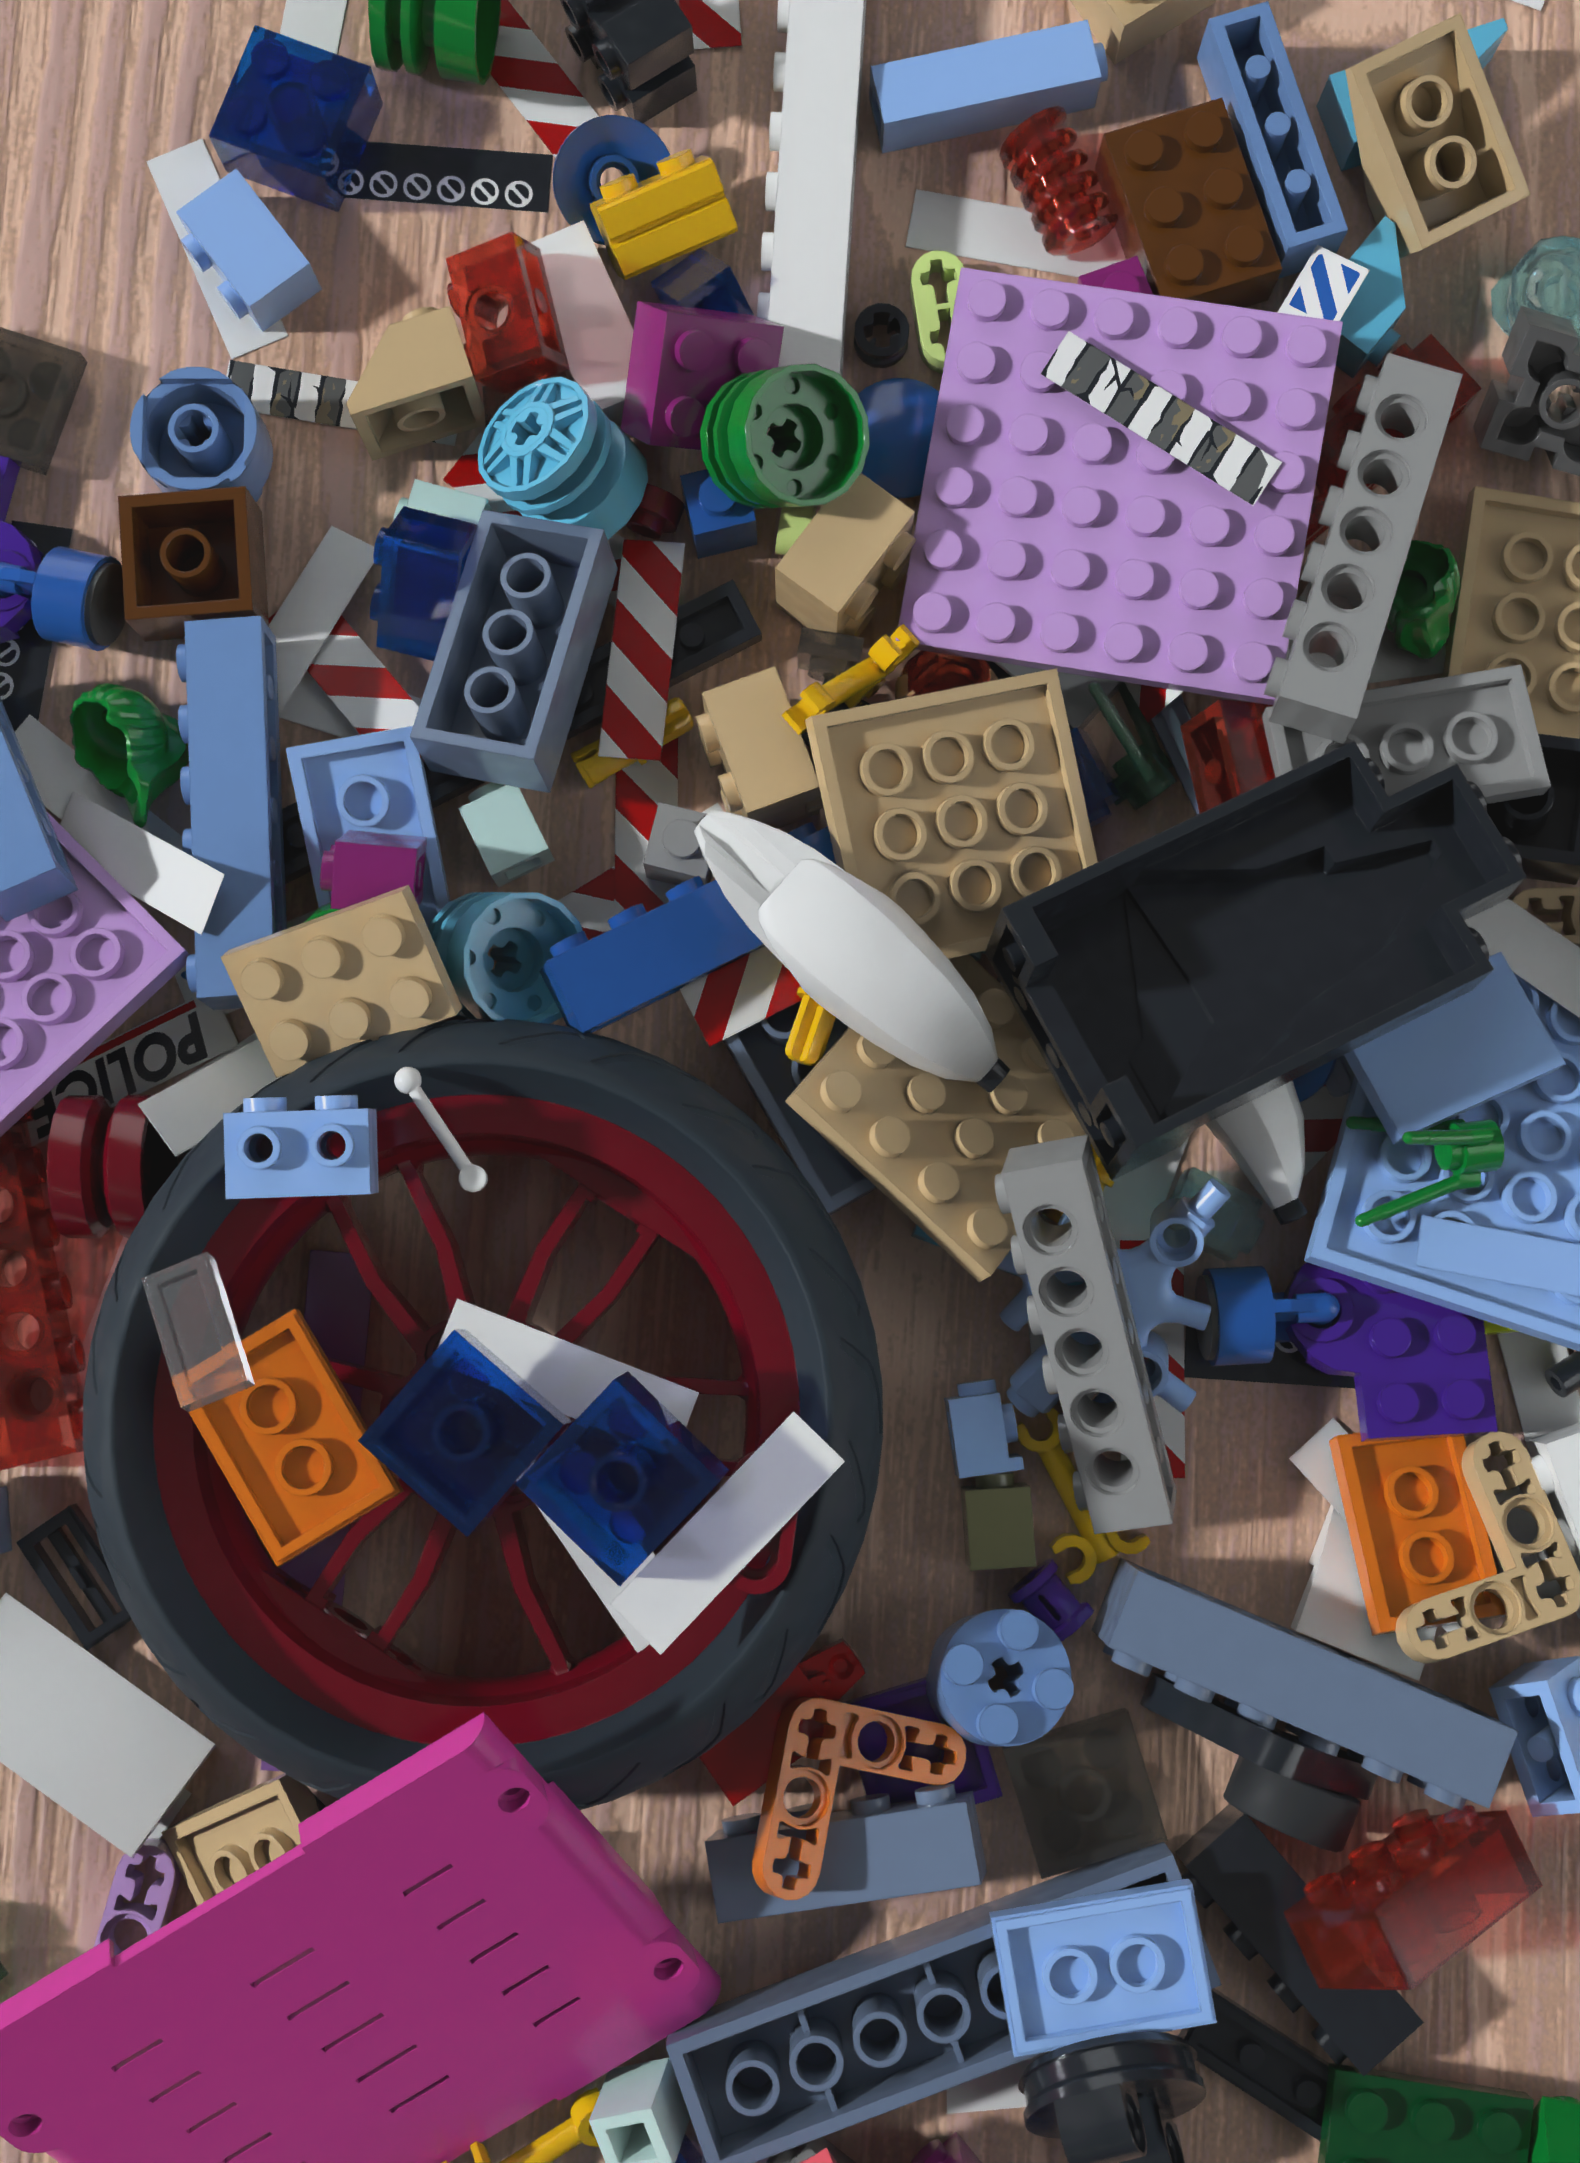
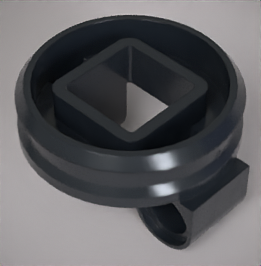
(1114, 2097)

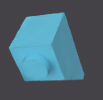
(1377, 305)

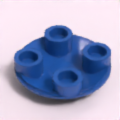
(899, 433)

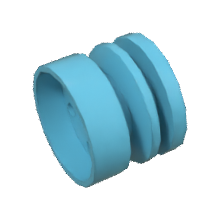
(562, 458)
(520, 933)

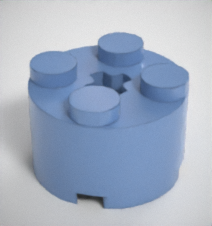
(177, 418)
(1034, 1691)

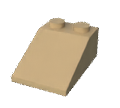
(1431, 137)

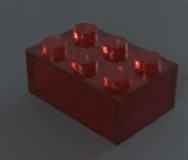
(1412, 1899)

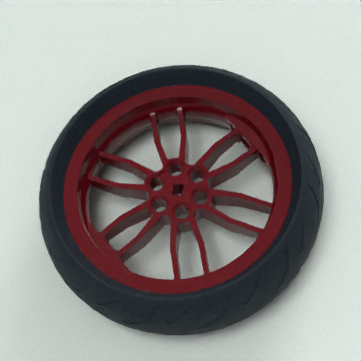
(319, 1683)

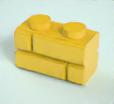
(664, 214)

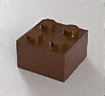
(191, 559)

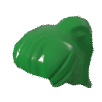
(1424, 599)
(127, 745)

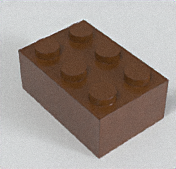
(1189, 207)

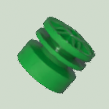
(458, 30)
(814, 429)

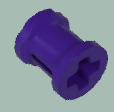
(1051, 1600)

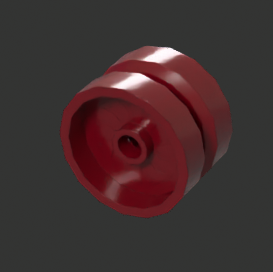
(103, 1165)

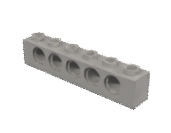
(1418, 404)
(1066, 1178)

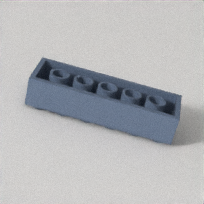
(1309, 1685)

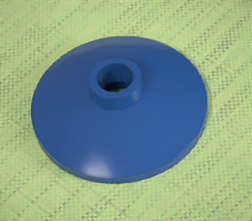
(591, 150)

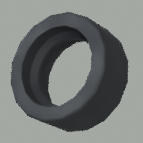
(1291, 1806)

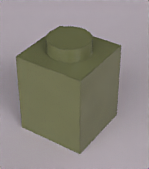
(998, 1523)

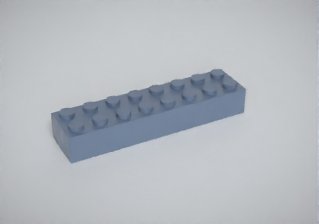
(869, 2026)

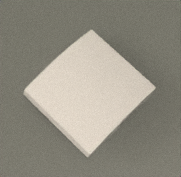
(1335, 1605)

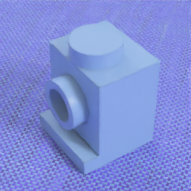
(981, 1430)

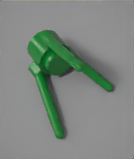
(1458, 1147)

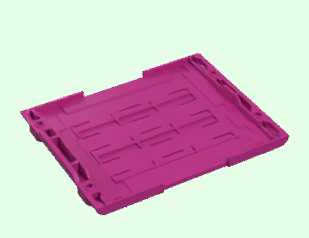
(369, 1995)

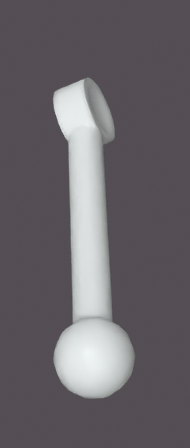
(471, 1176)

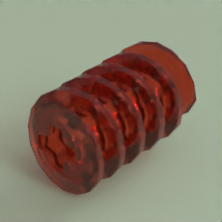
(1053, 187)

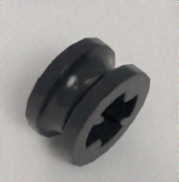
(881, 315)

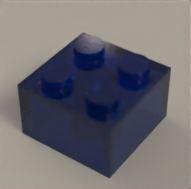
(296, 118)
(464, 1431)
(622, 1477)

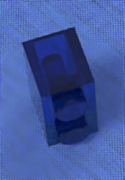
(419, 579)

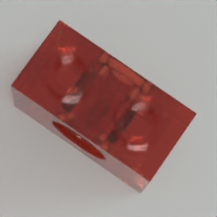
(530, 339)

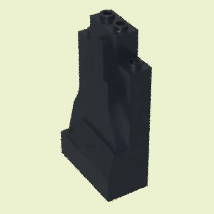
(1251, 945)

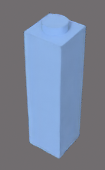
(985, 85)

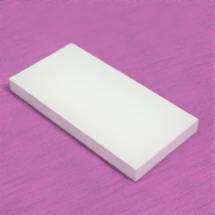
(89, 1732)

